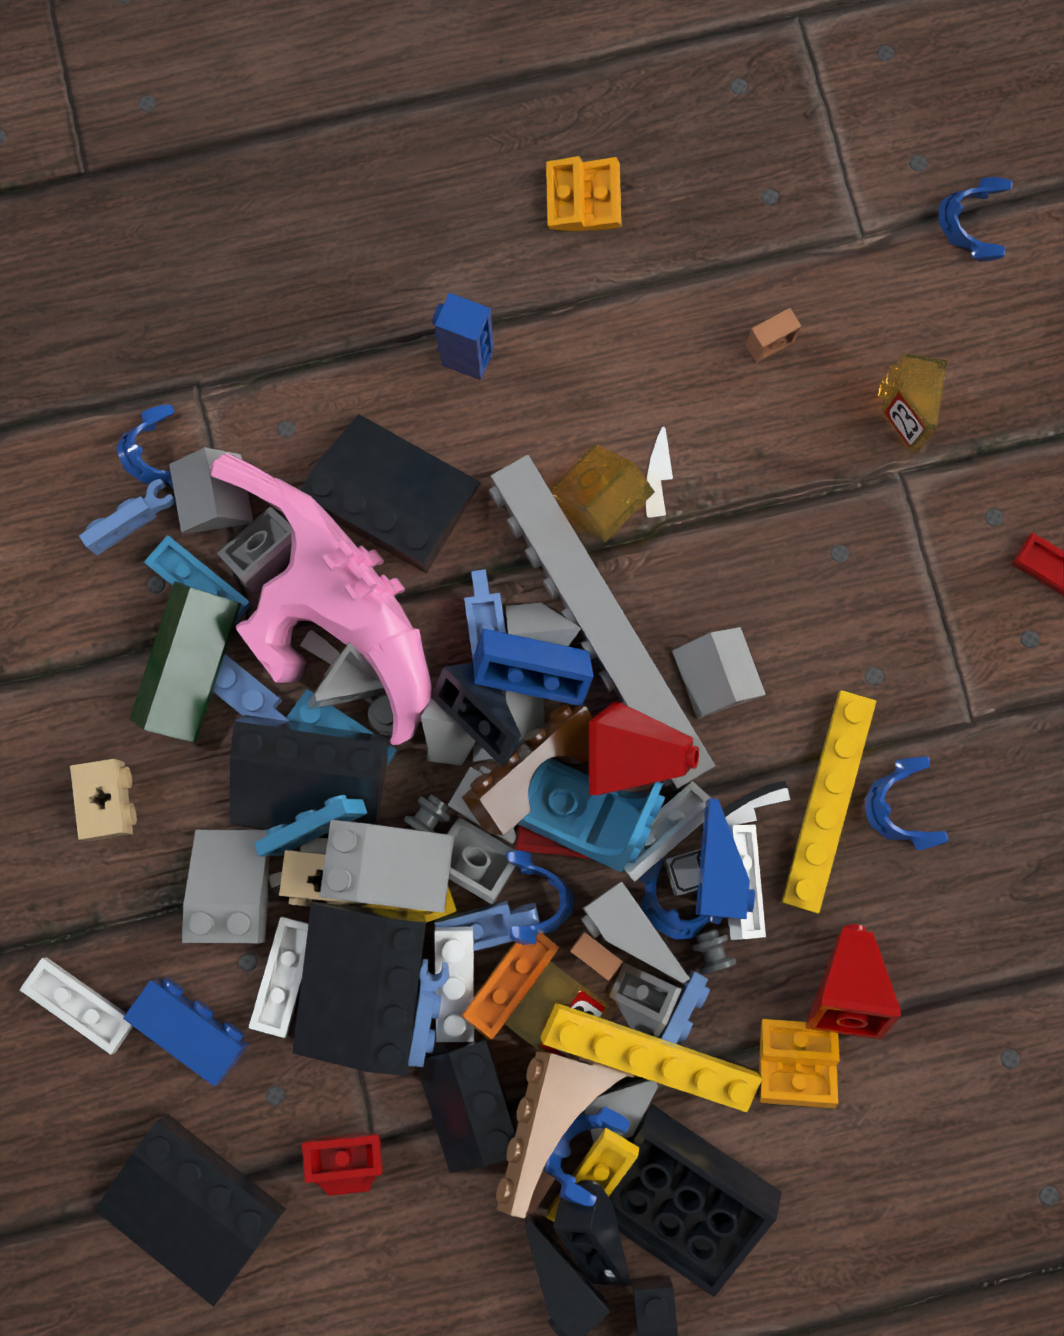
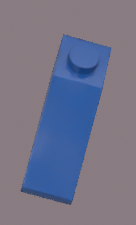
(722, 875)

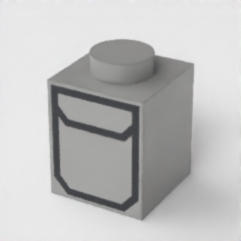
(683, 872)

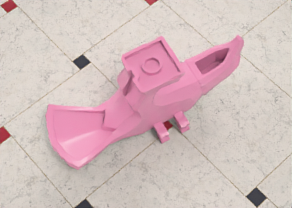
(339, 591)

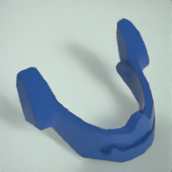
(956, 235)
(130, 453)
(878, 811)
(668, 921)
(527, 934)
(603, 1119)

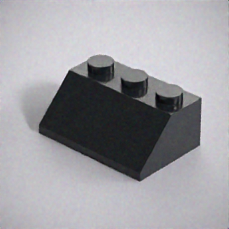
(468, 1105)

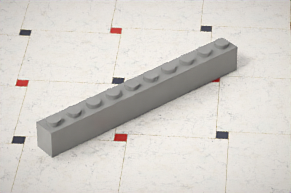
(589, 602)

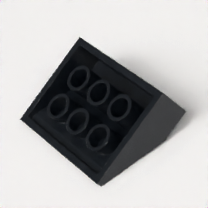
(390, 492)
(296, 767)
(359, 987)
(691, 1202)
(189, 1208)

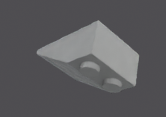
(387, 866)
(226, 888)
(625, 925)

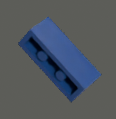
(464, 335)
(532, 667)
(187, 1030)

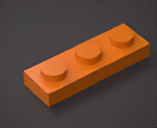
(508, 985)

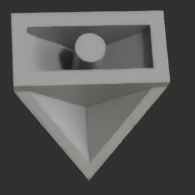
(540, 623)
(347, 680)
(444, 736)
(644, 999)

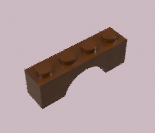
(501, 796)

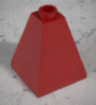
(635, 750)
(855, 989)

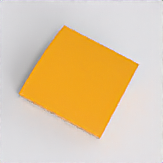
(583, 194)
(798, 1065)

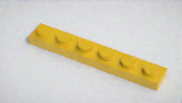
(828, 802)
(650, 1057)

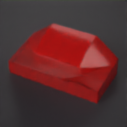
(343, 1162)

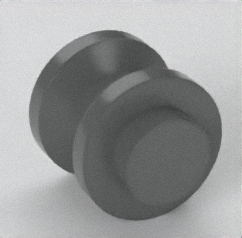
(381, 715)
(429, 814)
(712, 950)

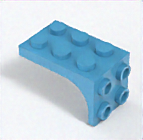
(602, 826)

